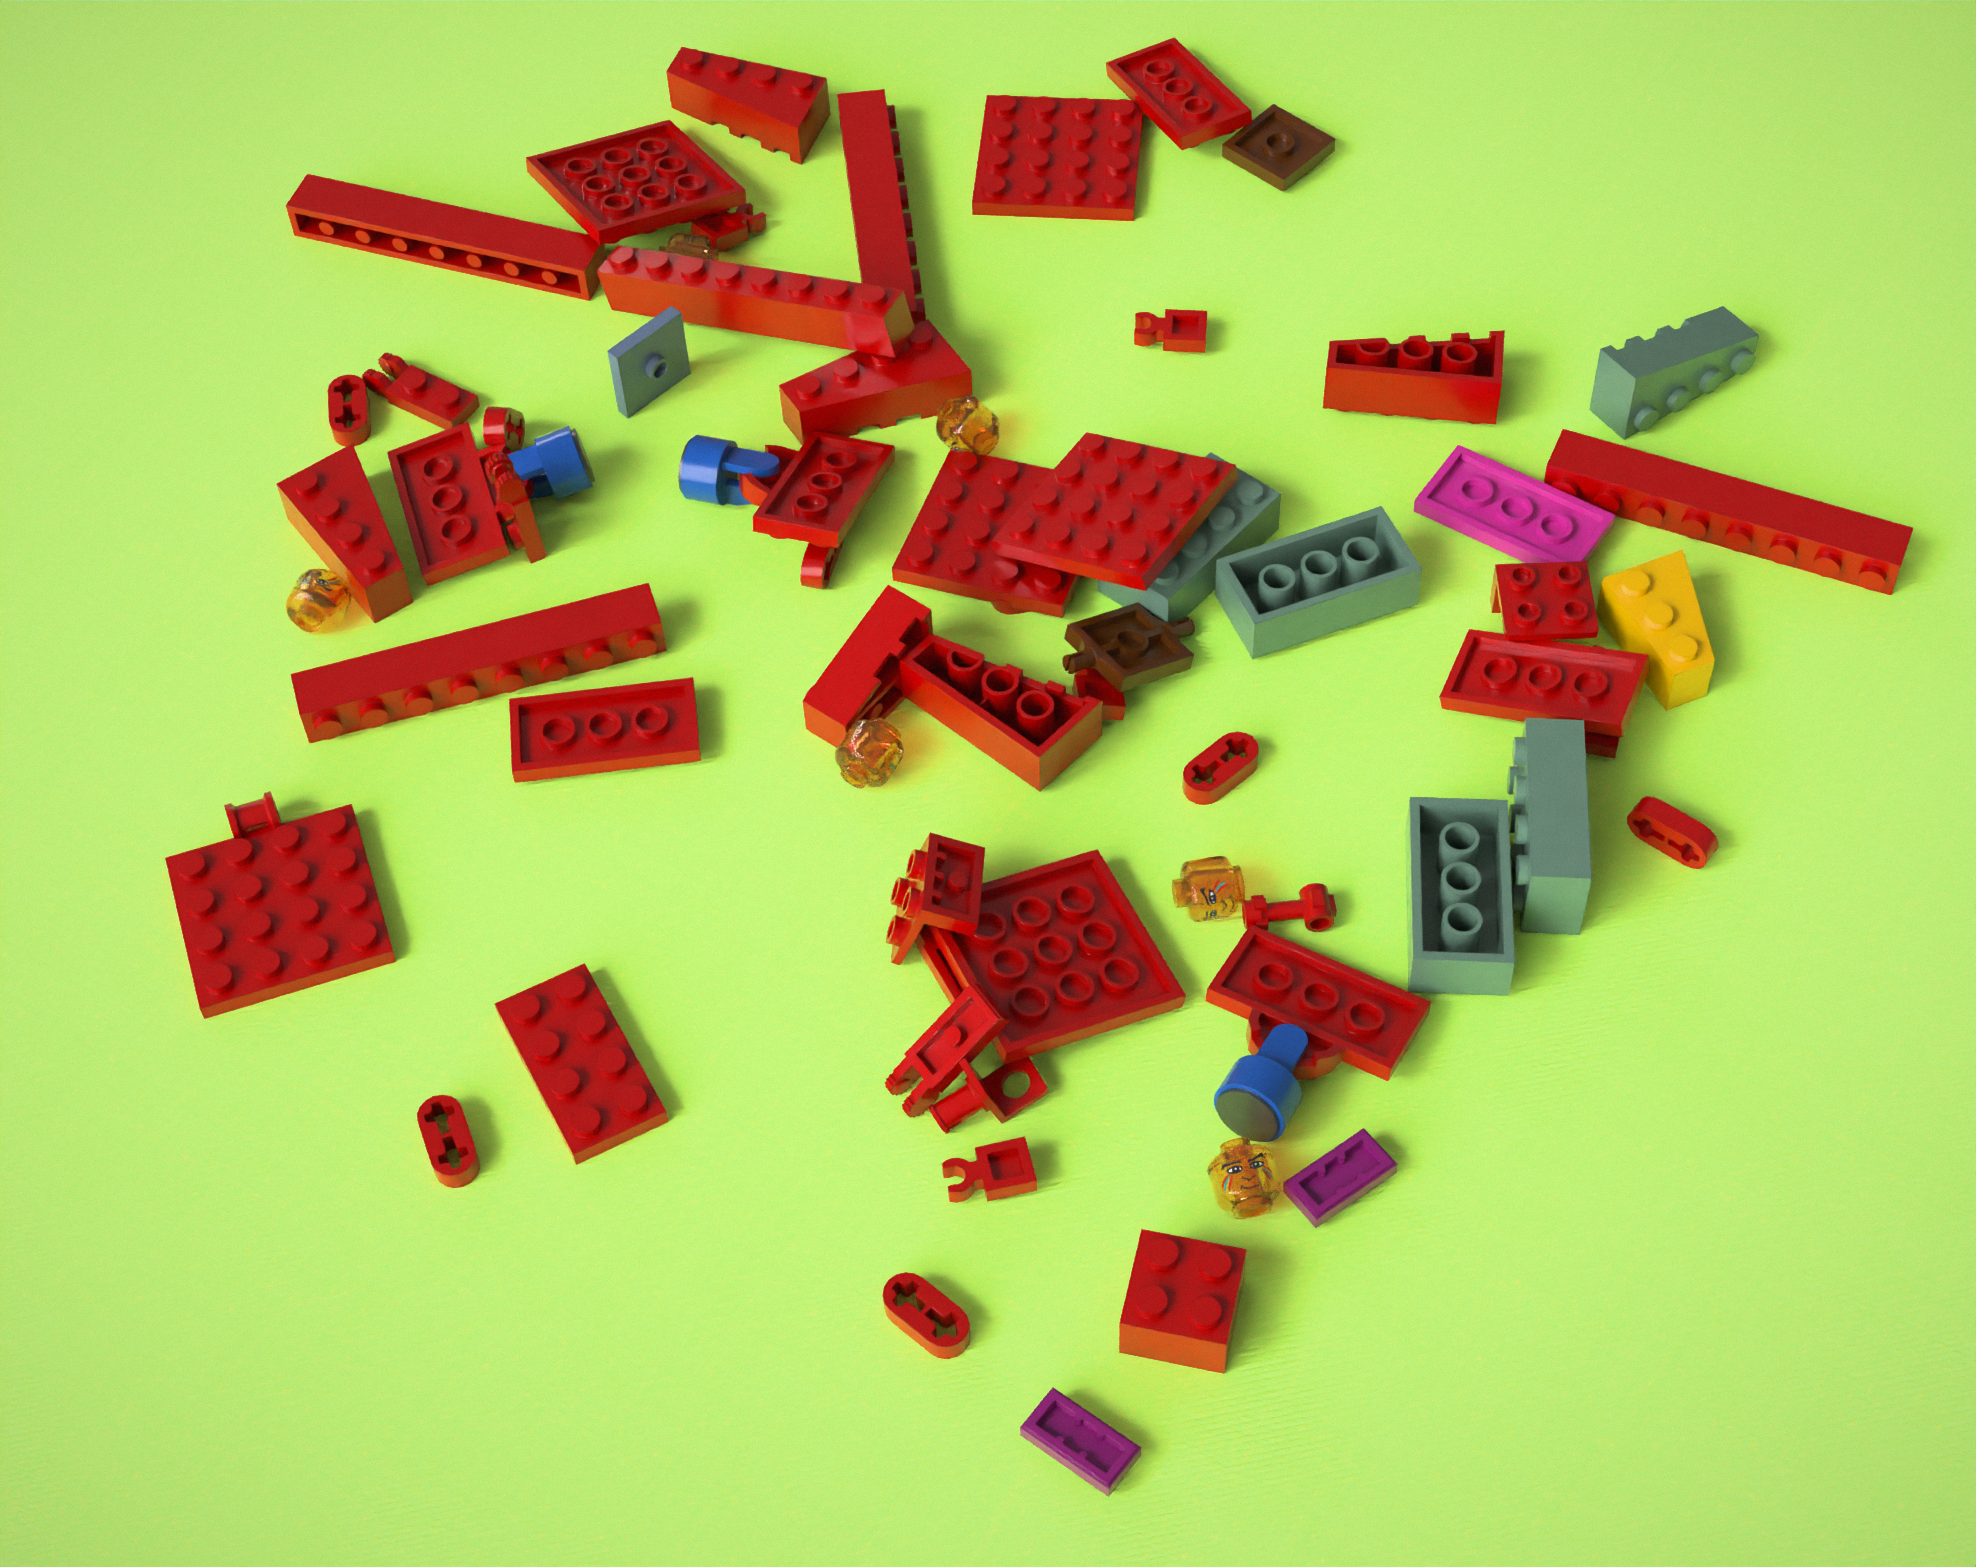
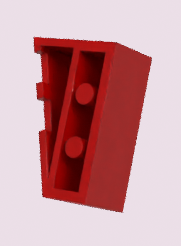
(866, 671)

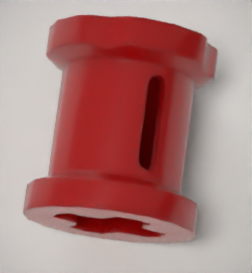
(253, 816)

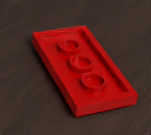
(1178, 93)
(1545, 681)
(604, 730)
(581, 1063)

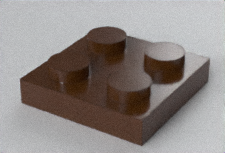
(1278, 147)

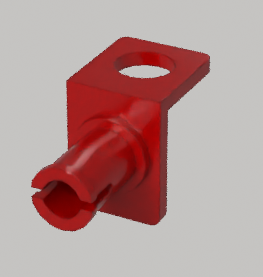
(988, 1095)

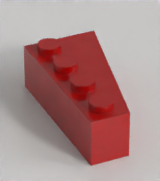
(751, 99)
(1417, 377)
(876, 388)
(345, 528)
(1006, 715)

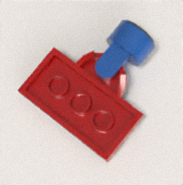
(799, 493)
(454, 504)
(1301, 1025)

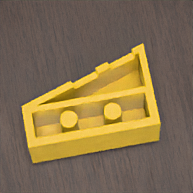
(1658, 614)

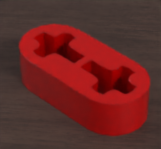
(356, 409)
(504, 426)
(818, 565)
(1215, 763)
(1672, 832)
(438, 1144)
(919, 1324)

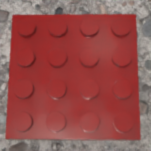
(1058, 158)
(635, 182)
(1115, 510)
(954, 530)
(278, 911)
(1061, 956)

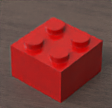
(1182, 1301)

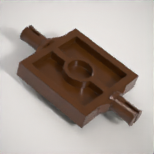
(1129, 646)

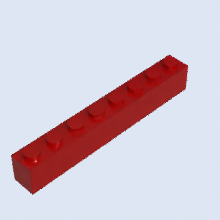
(877, 197)
(446, 236)
(758, 300)
(1730, 511)
(478, 663)

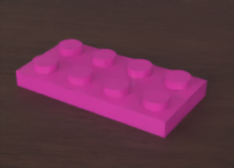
(1512, 510)

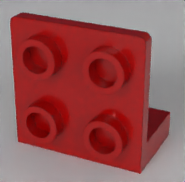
(1544, 601)
(938, 890)

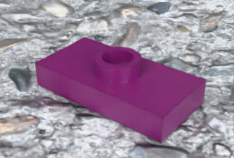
(1339, 1178)
(1080, 1441)

